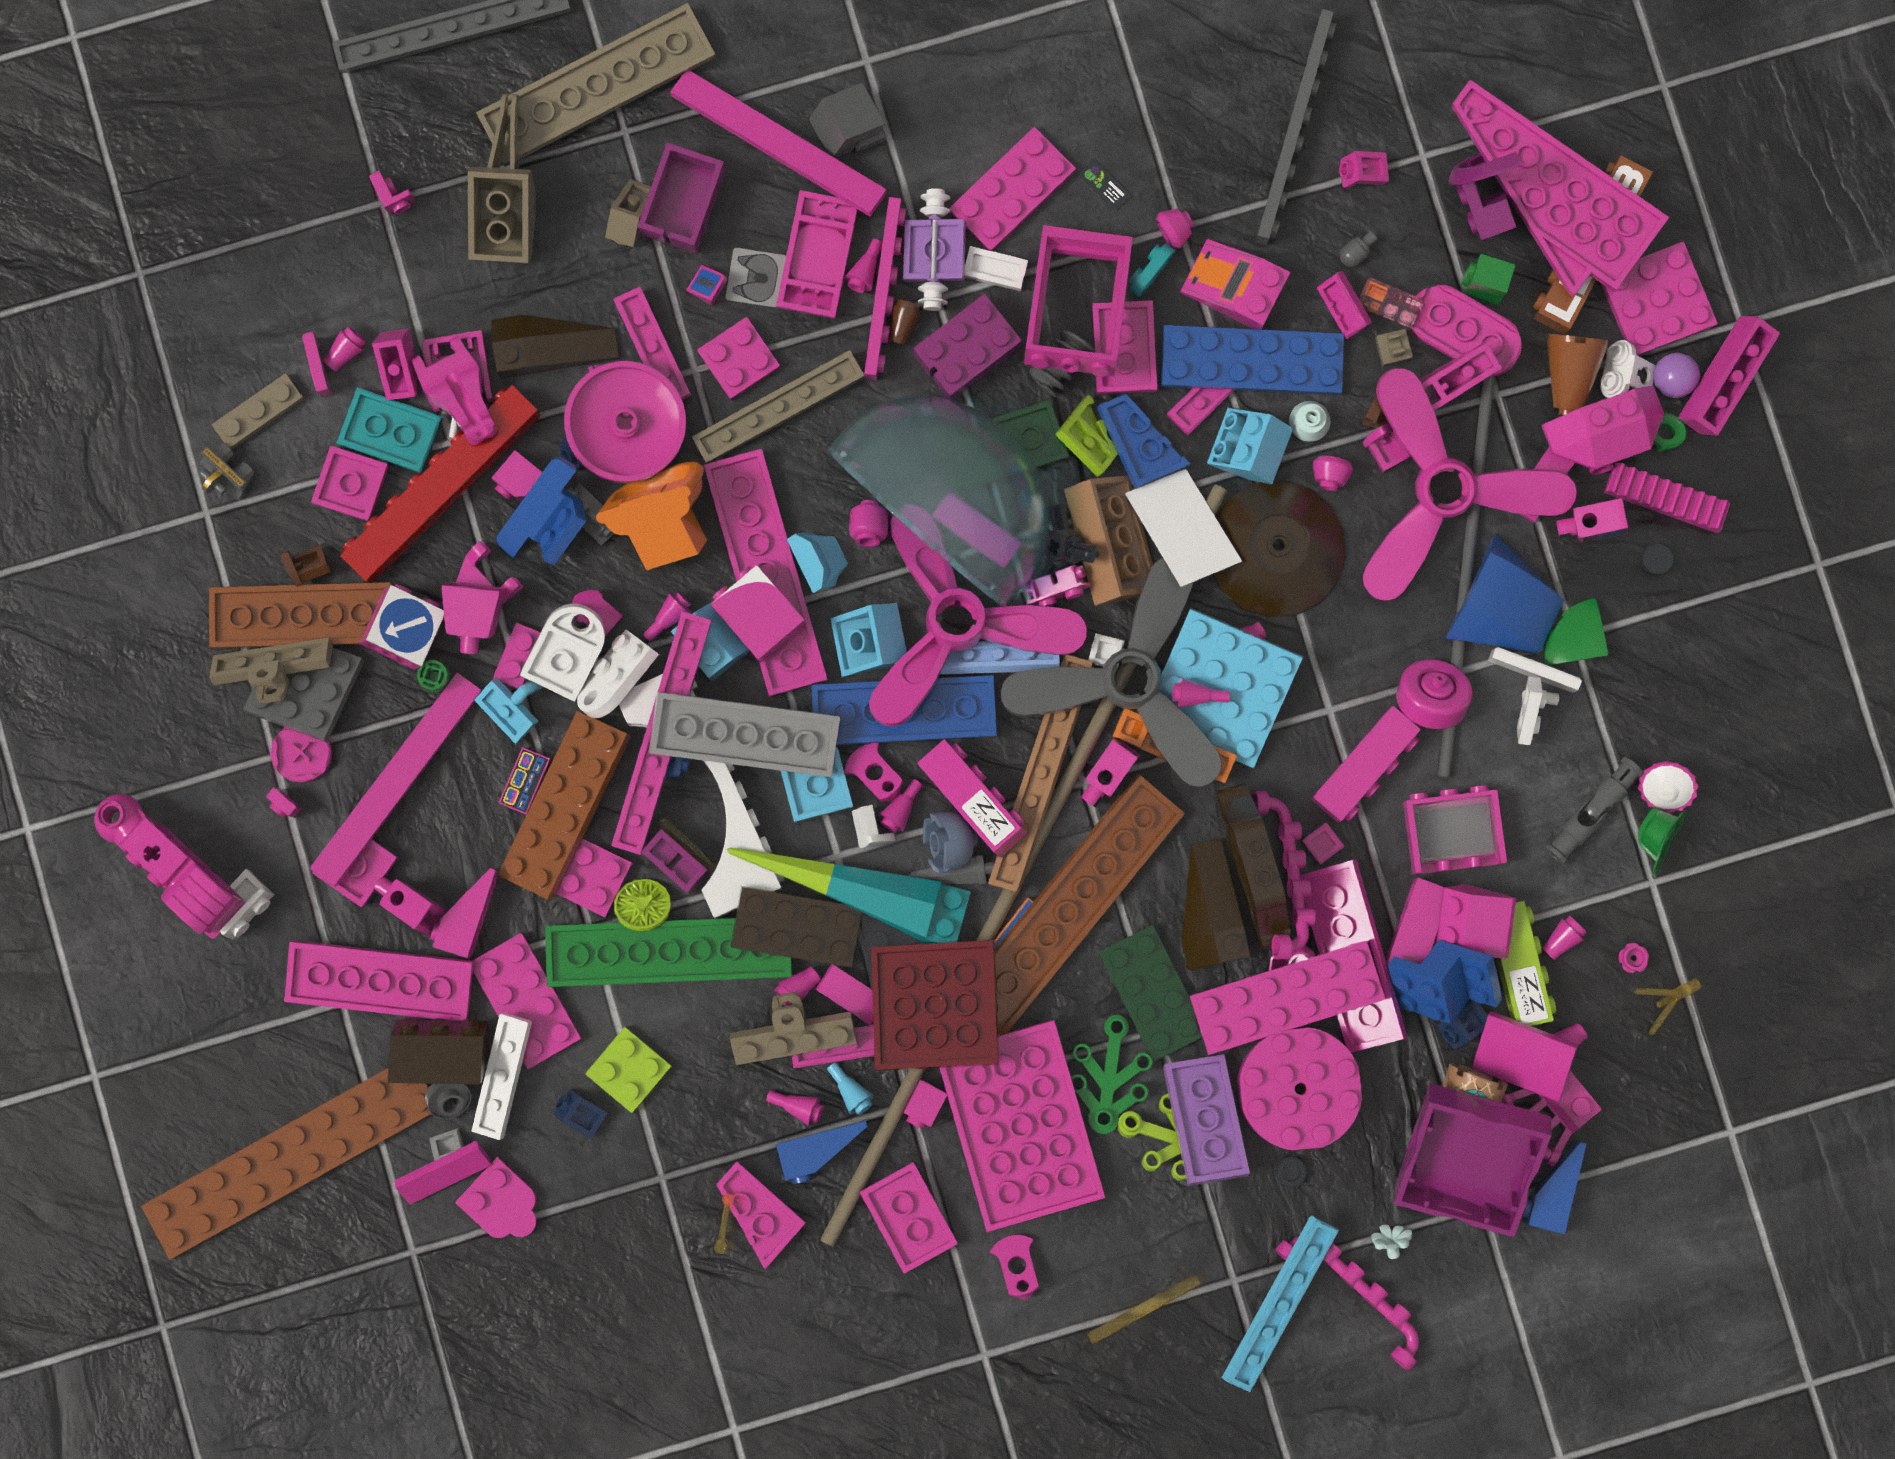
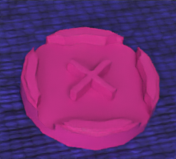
(300, 756)

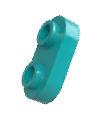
(1158, 260)

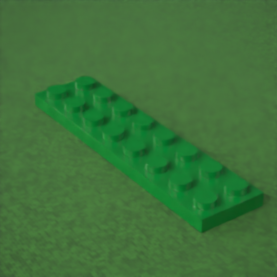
(665, 954)

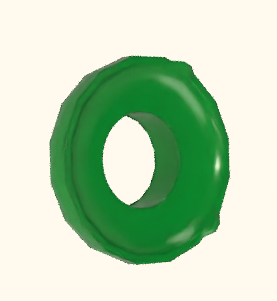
(1676, 427)

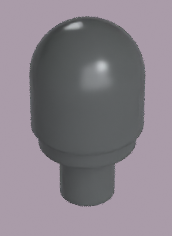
(1357, 250)

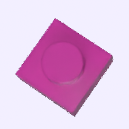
(282, 803)

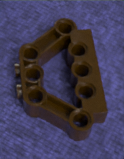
(1254, 863)

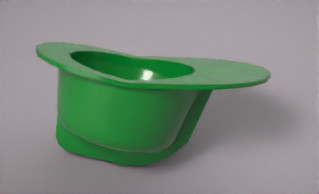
(1657, 833)

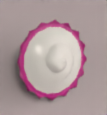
(1668, 786)

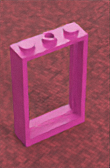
(1086, 245)

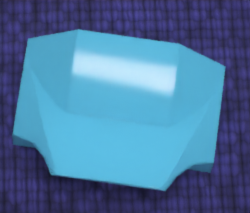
(818, 559)

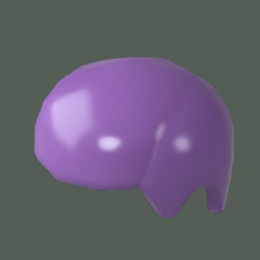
(1676, 375)

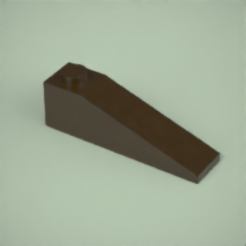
(542, 344)
(1212, 916)

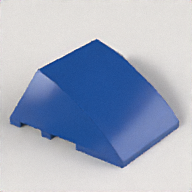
(1506, 604)

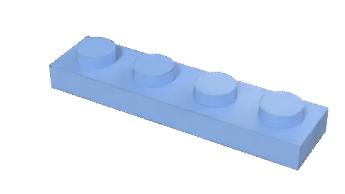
(996, 658)

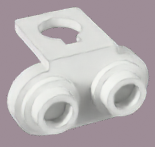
(1622, 369)

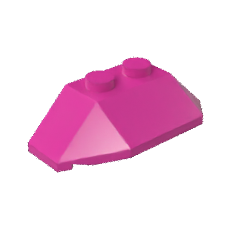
(1607, 429)

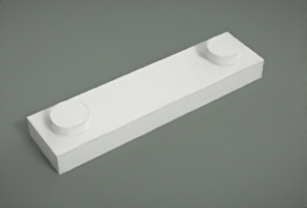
(501, 1076)

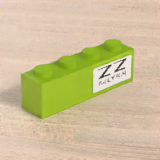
(1523, 976)

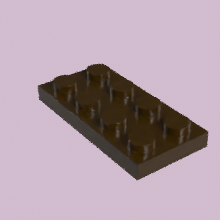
(795, 926)

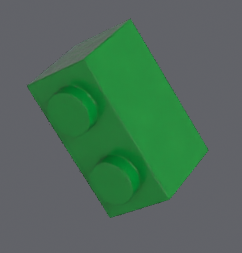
(1487, 279)

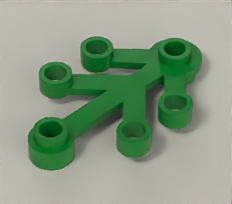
(1109, 1080)

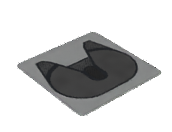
(755, 277)

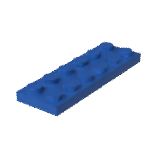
(1252, 360)
(950, 711)

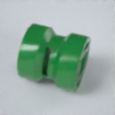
(437, 680)

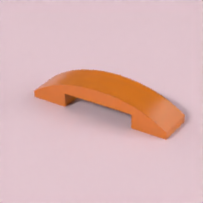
(1133, 732)

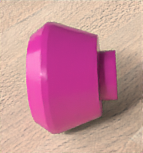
(1174, 226)
(1331, 472)

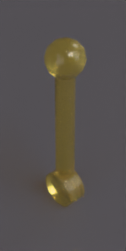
(720, 1246)

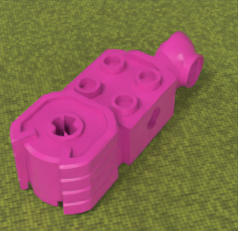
(191, 886)

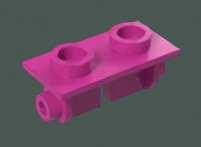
(1069, 585)

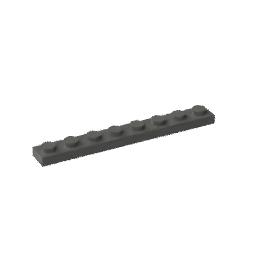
(441, 30)
(1300, 115)

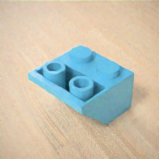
(1250, 445)

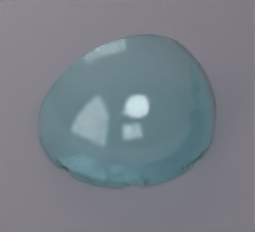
(955, 486)

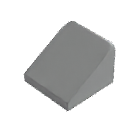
(446, 1143)

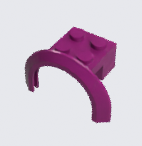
(1490, 214)

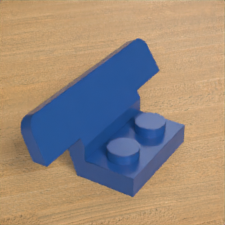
(546, 514)

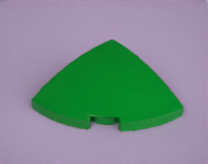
(1576, 636)

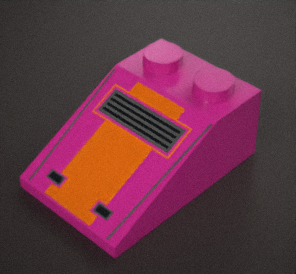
(1235, 283)

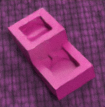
(847, 993)

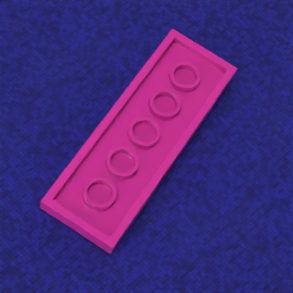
(1343, 920)
(378, 981)
(1287, 997)

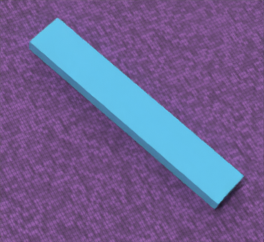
(1280, 1303)

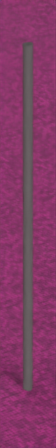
(1468, 554)

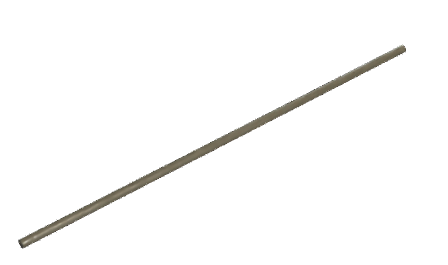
(988, 932)

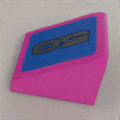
(707, 284)

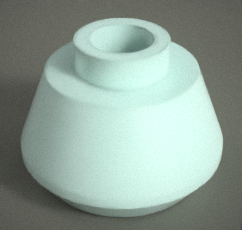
(1300, 419)

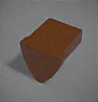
(1374, 416)
(306, 564)

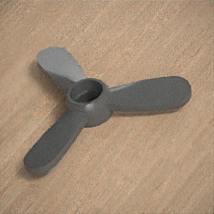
(1171, 730)

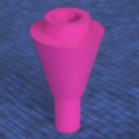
(862, 274)
(668, 615)
(1192, 693)
(896, 814)
(802, 1107)

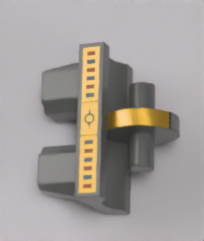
(220, 476)

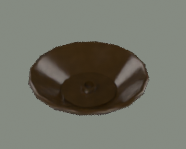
(1288, 579)

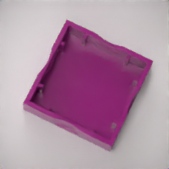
(1472, 1159)

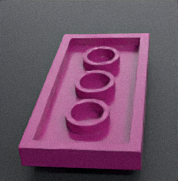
(1012, 189)
(519, 987)

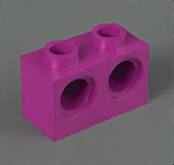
(675, 861)

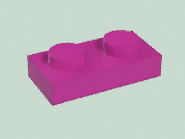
(515, 655)

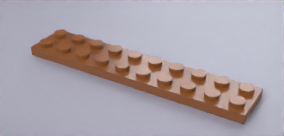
(1079, 896)
(284, 1161)

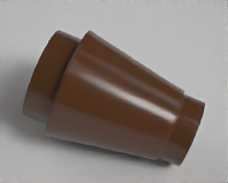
(903, 321)

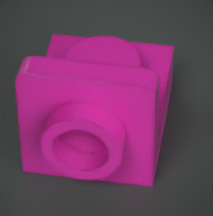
(1364, 168)
(386, 189)

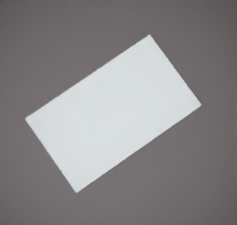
(1183, 527)

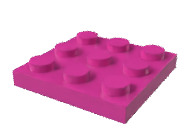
(1661, 300)

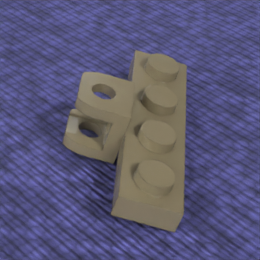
(269, 666)
(792, 1033)

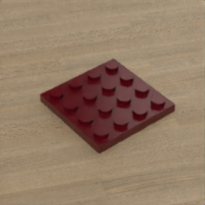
(935, 1005)

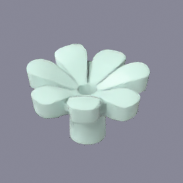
(1392, 1239)

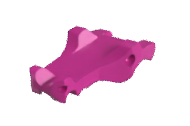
(457, 389)

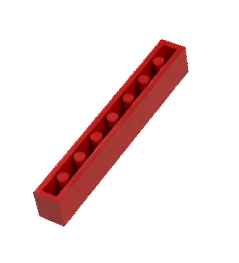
(437, 488)

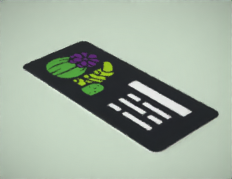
(1104, 185)

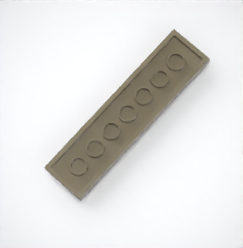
(603, 81)

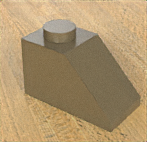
(626, 213)

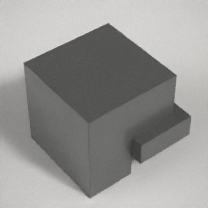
(848, 121)

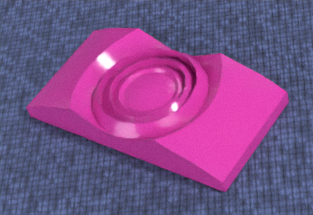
(817, 255)

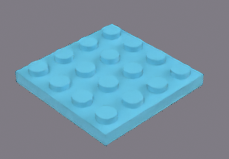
(1237, 662)

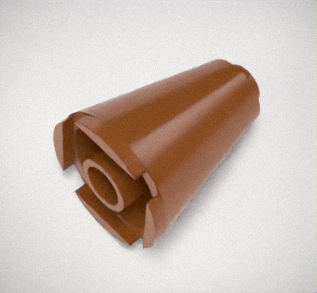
(1573, 369)

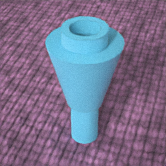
(854, 1095)

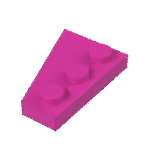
(761, 1214)

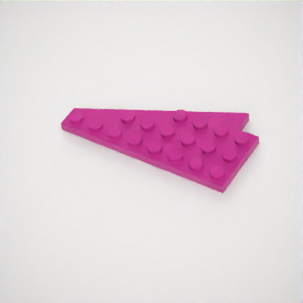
(1568, 204)

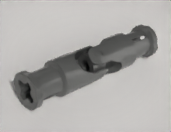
(1608, 795)

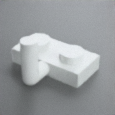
(1532, 700)

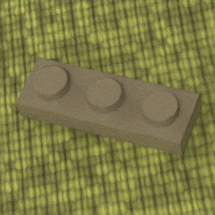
(258, 411)

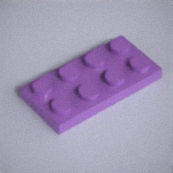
(1206, 1120)

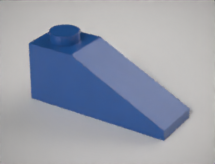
(809, 1153)
(1554, 1195)

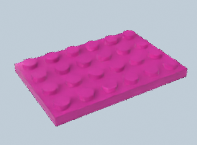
(1023, 1130)

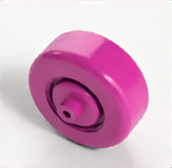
(1434, 694)

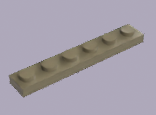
(778, 407)

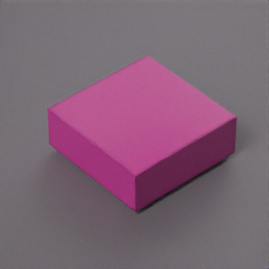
(1322, 843)

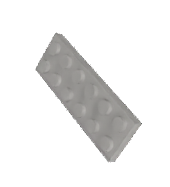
(744, 734)

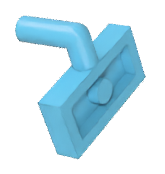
(507, 708)

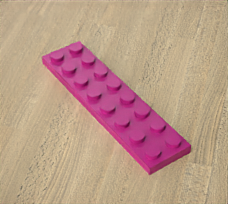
(758, 537)

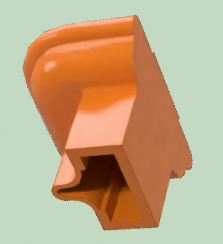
(659, 515)

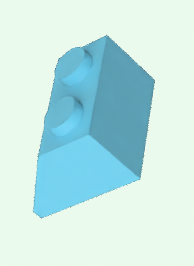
(868, 639)
(722, 645)

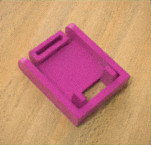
(477, 349)

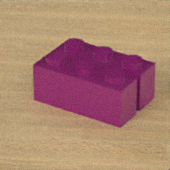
(681, 198)
(967, 347)

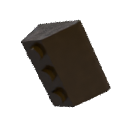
(438, 1051)

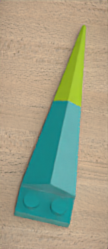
(910, 904)

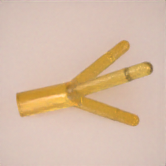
(1672, 998)

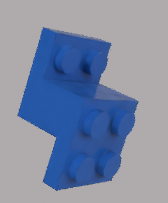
(1445, 981)

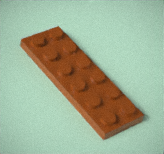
(290, 614)
(564, 805)

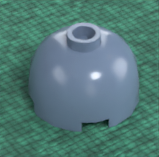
(949, 840)

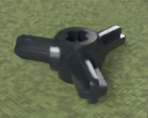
(1064, 545)

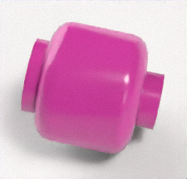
(868, 523)

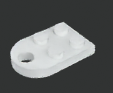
(564, 652)
(615, 675)

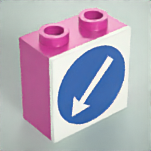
(403, 626)

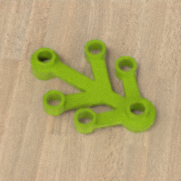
(1155, 1132)

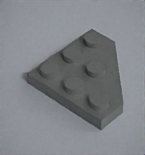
(312, 697)

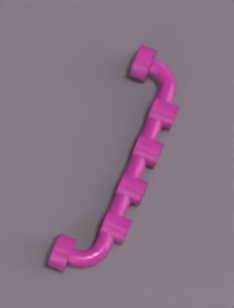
(1296, 887)
(1374, 1296)

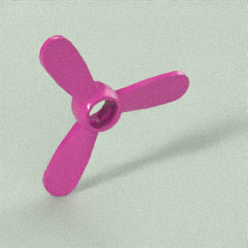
(1508, 490)
(1020, 627)

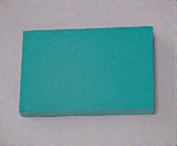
(389, 430)

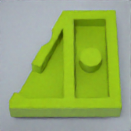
(1088, 437)

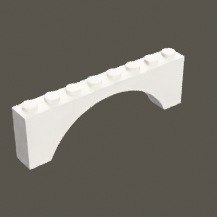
(731, 872)

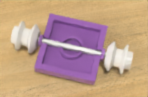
(934, 250)

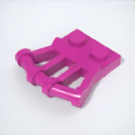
(1571, 1112)

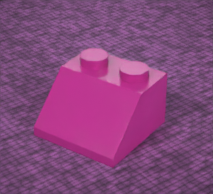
(1477, 919)

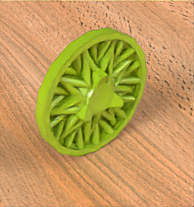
(642, 905)

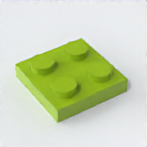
(628, 1069)

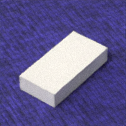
(995, 268)

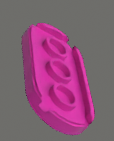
(1459, 323)

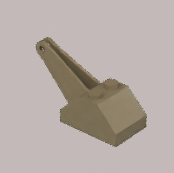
(501, 200)

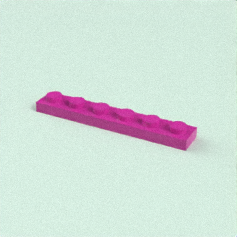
(886, 276)

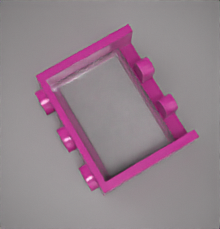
(1454, 830)

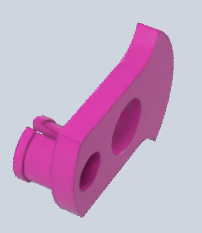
(869, 756)
(1016, 1247)

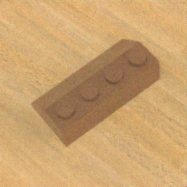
(1112, 525)

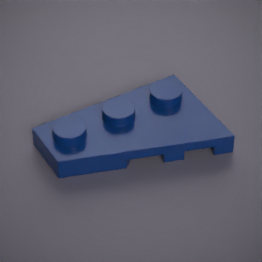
(1139, 445)

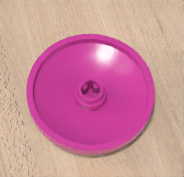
(625, 421)

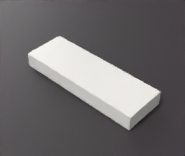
(1535, 669)

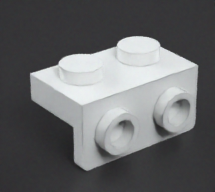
(256, 902)

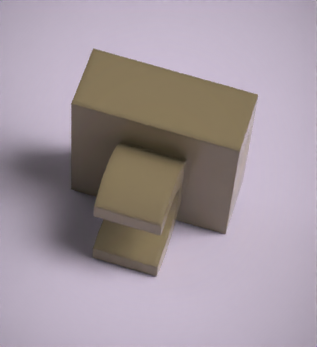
(1394, 347)

